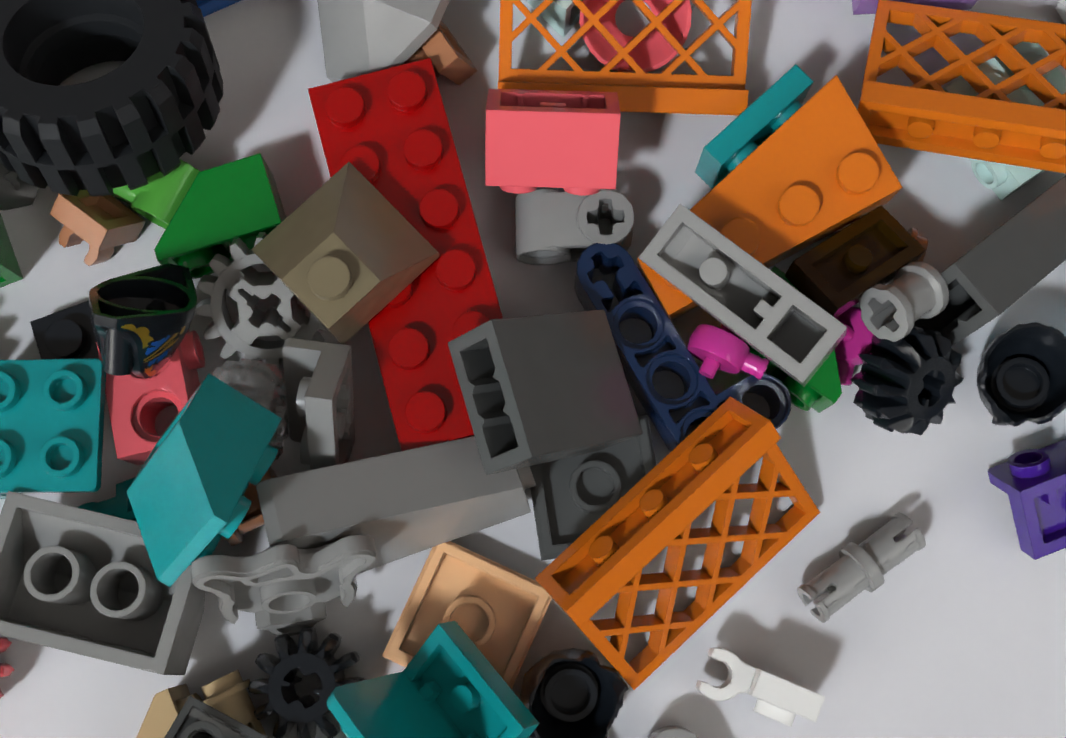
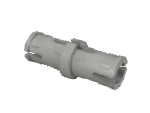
(861, 567)

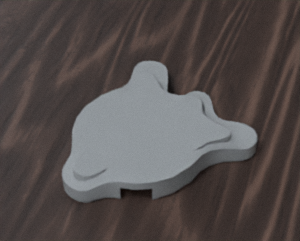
(285, 583)

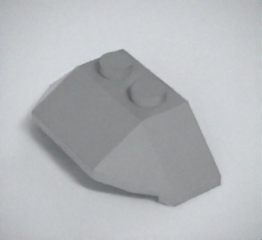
(374, 33)

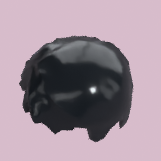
(1024, 375)
(572, 695)

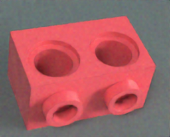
(138, 400)

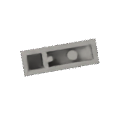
(744, 295)

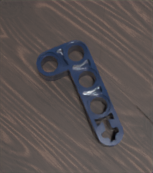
(662, 352)

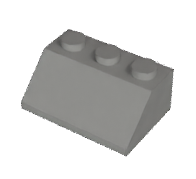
(91, 589)

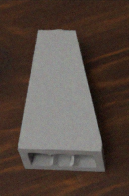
(397, 498)

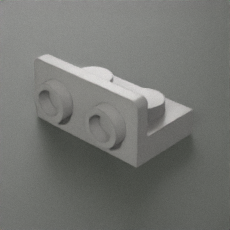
(319, 400)

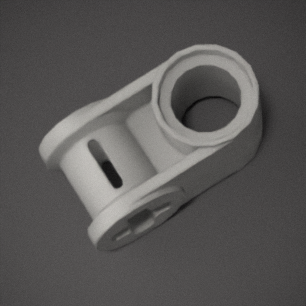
(560, 225)

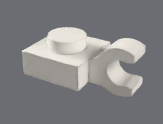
(776, 696)

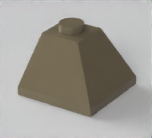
(345, 253)

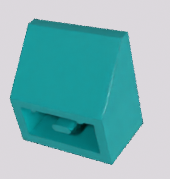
(198, 476)

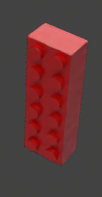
(402, 143)

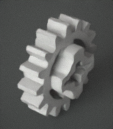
(246, 288)

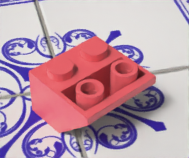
(551, 140)

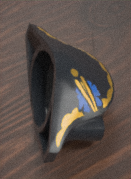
(142, 318)

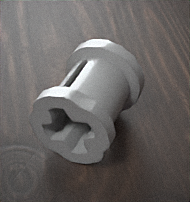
(914, 294)

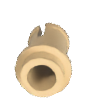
(231, 697)

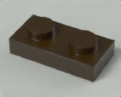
(854, 261)

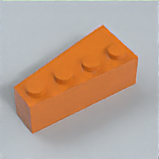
(794, 188)

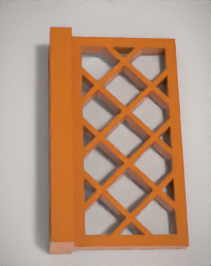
(637, 90)
(959, 124)
(659, 515)

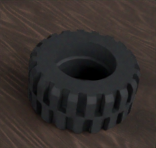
(115, 125)

